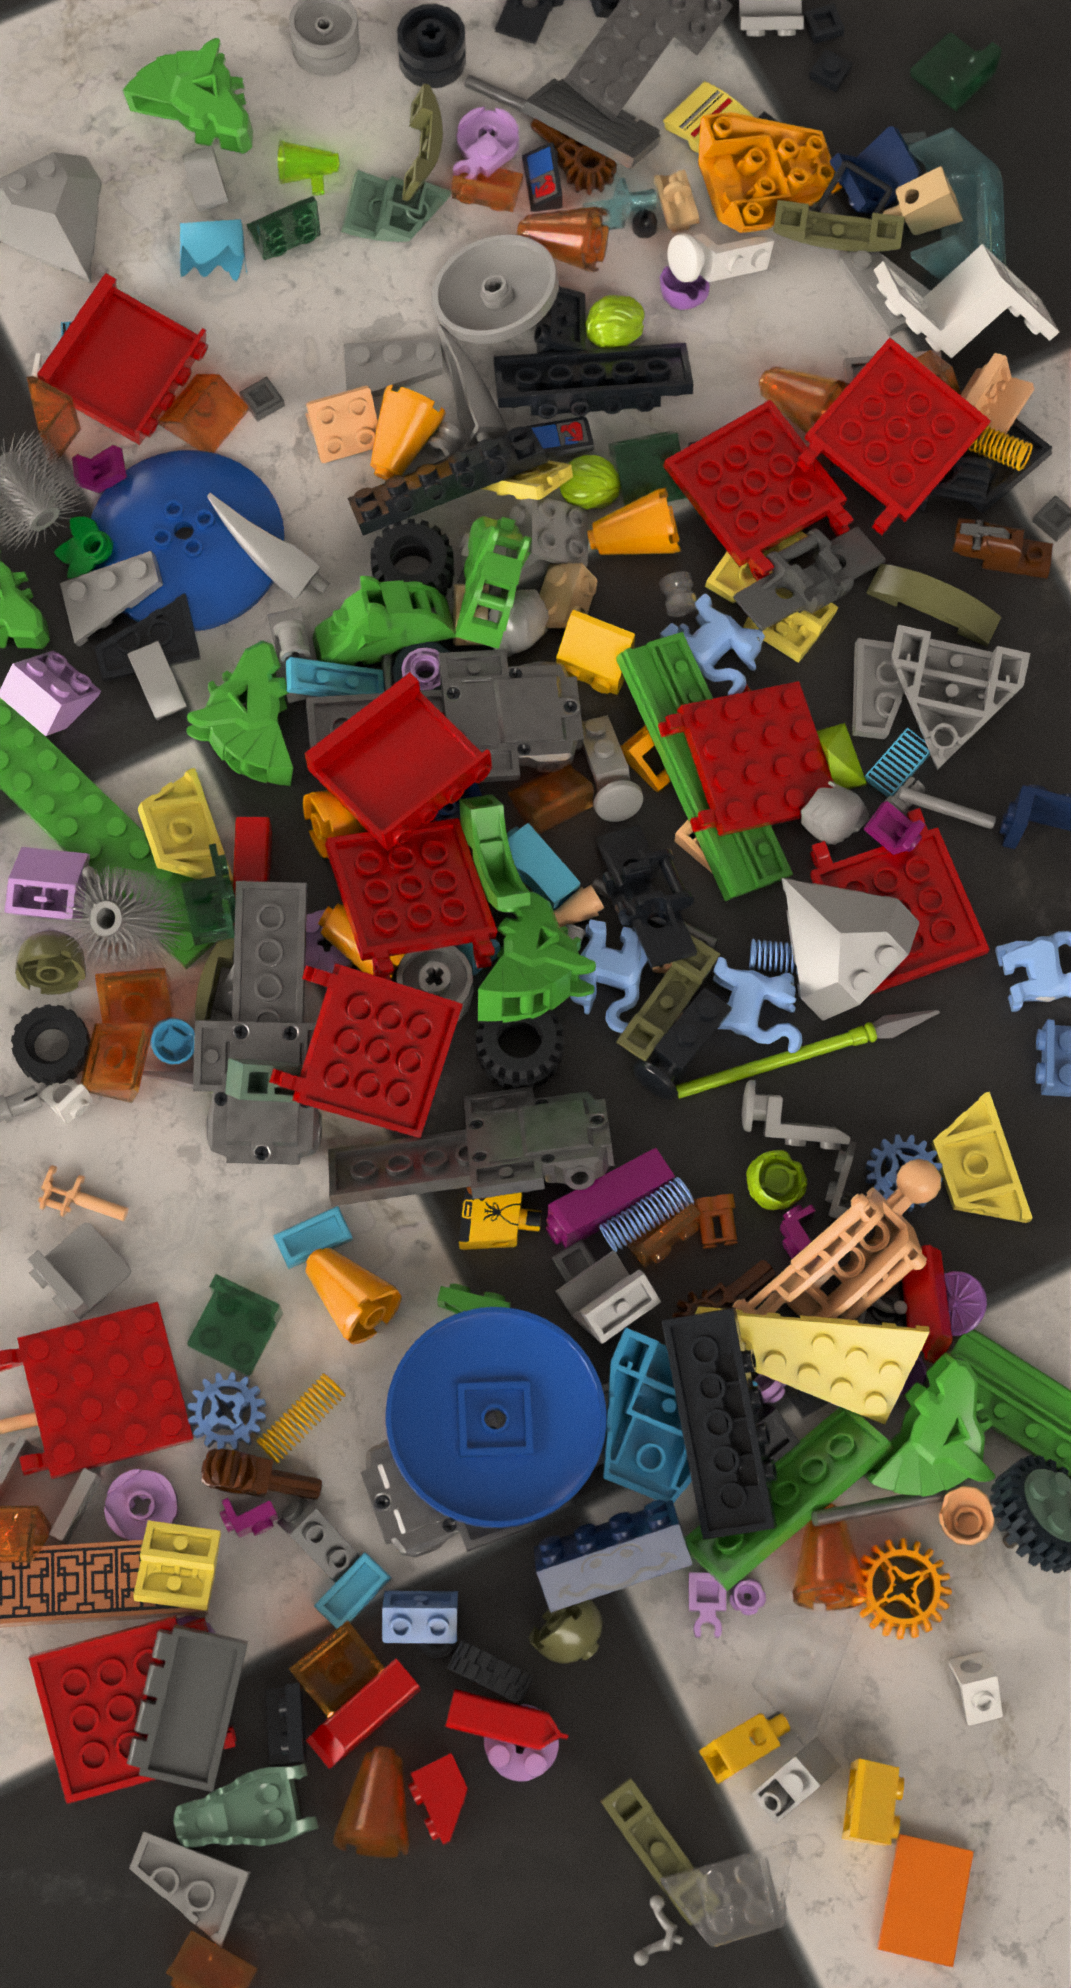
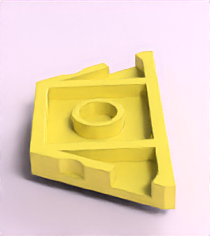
(535, 482)
(181, 828)
(980, 1165)

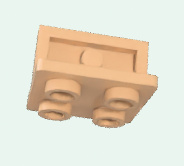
(997, 393)
(343, 423)

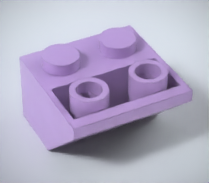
(48, 691)
(41, 884)

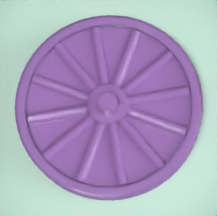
(965, 1301)

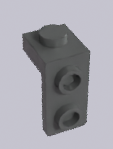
(841, 1199)
(318, 1538)

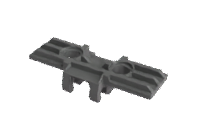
(813, 586)

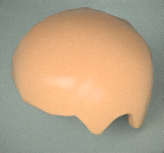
(966, 1515)

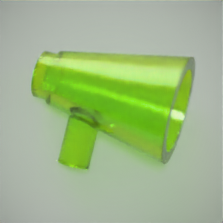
(304, 162)

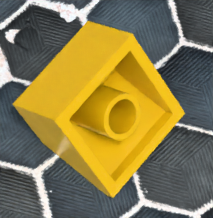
(591, 651)
(872, 1803)

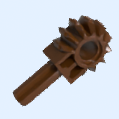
(576, 157)
(725, 1297)
(252, 1475)

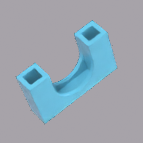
(539, 870)

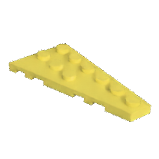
(834, 1358)

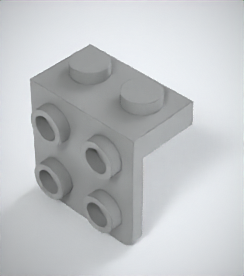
(763, 15)
(555, 529)
(80, 1270)

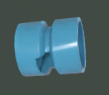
(172, 1040)

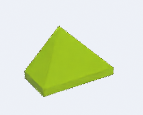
(841, 757)

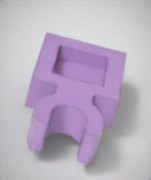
(482, 157)
(707, 1598)

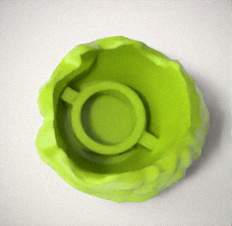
(614, 321)
(593, 483)
(776, 1180)

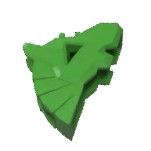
(197, 93)
(493, 569)
(18, 615)
(382, 621)
(250, 736)
(534, 967)
(939, 1434)

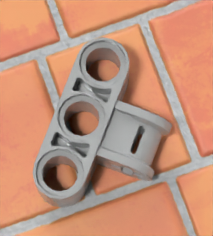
(289, 641)

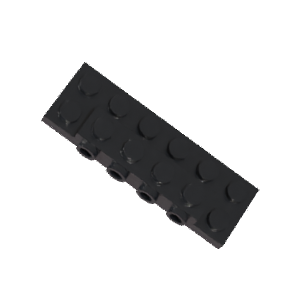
(593, 379)
(447, 479)
(721, 1423)

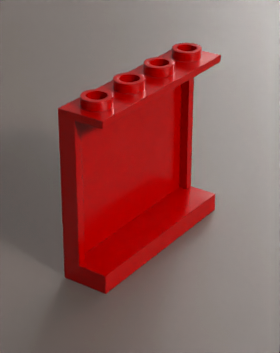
(122, 361)
(397, 763)

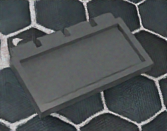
(574, 116)
(191, 1706)

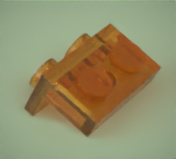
(496, 192)
(656, 1243)
(208, 1966)

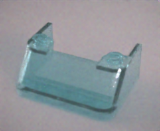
(979, 197)

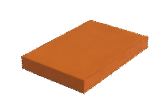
(925, 1900)

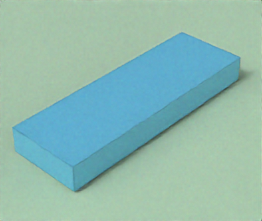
(331, 679)

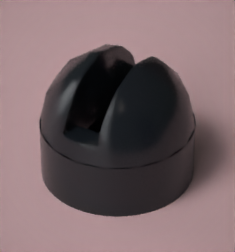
(649, 227)

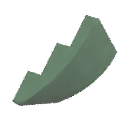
(380, 214)

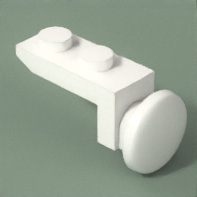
(700, 256)

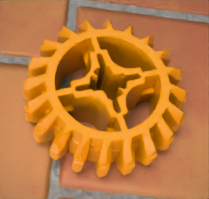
(910, 1603)

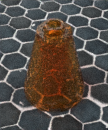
(570, 235)
(800, 394)
(828, 1568)
(376, 1808)

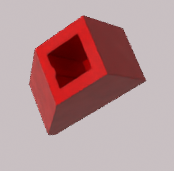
(443, 1793)

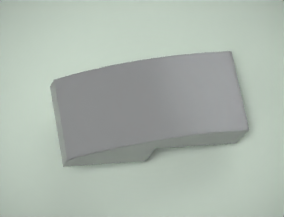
(205, 178)
(157, 680)

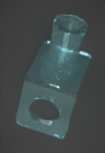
(624, 203)

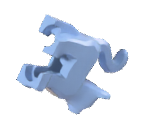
(715, 638)
(614, 968)
(1042, 968)
(747, 996)

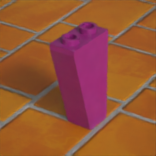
(582, 1211)

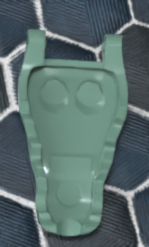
(251, 1810)

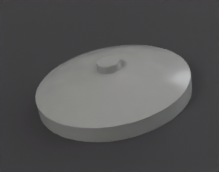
(495, 289)

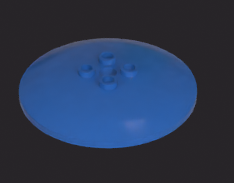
(210, 565)
(508, 1365)

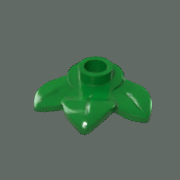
(81, 549)

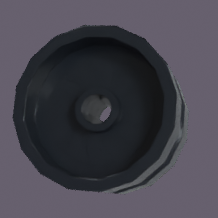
(431, 45)

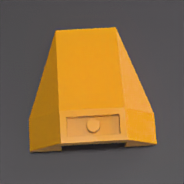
(757, 162)

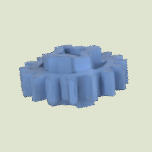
(894, 1160)
(215, 1421)

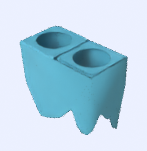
(212, 245)

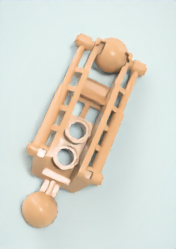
(871, 1261)

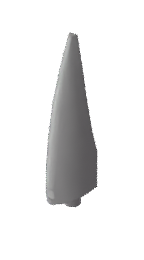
(474, 403)
(278, 559)

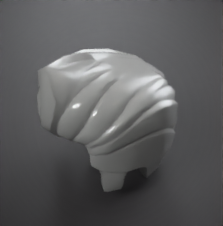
(525, 622)
(834, 814)

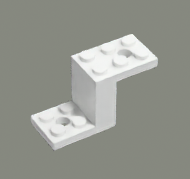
(964, 302)

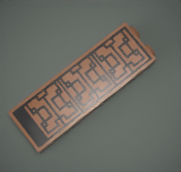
(77, 1586)

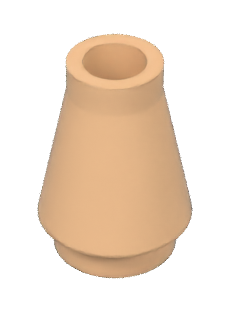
(579, 907)

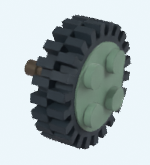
(1035, 1511)

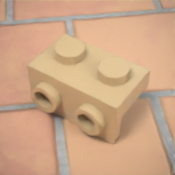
(567, 588)

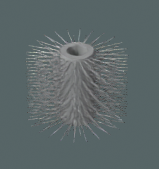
(28, 494)
(124, 920)

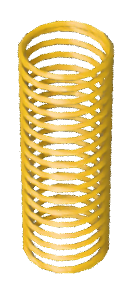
(1019, 457)
(261, 1441)

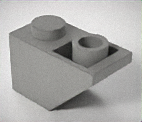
(796, 1780)

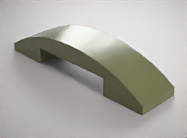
(427, 118)
(838, 231)
(936, 599)
(220, 957)
(667, 1001)
(646, 1834)

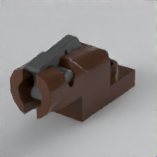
(1002, 548)

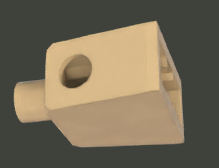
(927, 203)

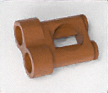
(721, 1207)

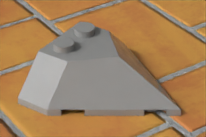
(52, 211)
(954, 686)
(844, 943)

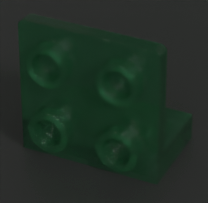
(955, 69)
(286, 228)
(641, 465)
(211, 903)
(235, 1325)

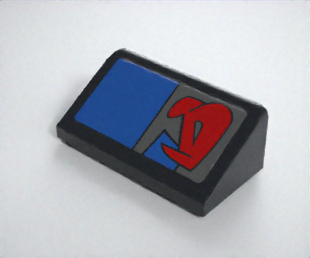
(542, 178)
(564, 436)

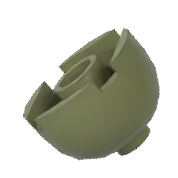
(49, 963)
(569, 1633)

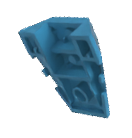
(643, 1421)

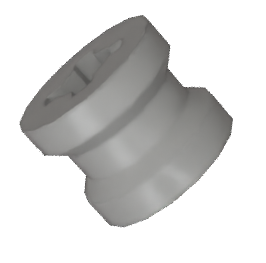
(446, 441)

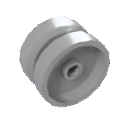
(324, 35)
(443, 967)

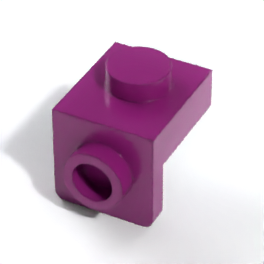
(101, 470)
(894, 829)
(791, 1229)
(255, 1520)

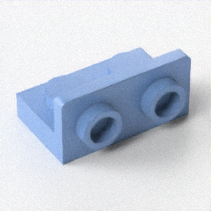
(1055, 1064)
(420, 1617)

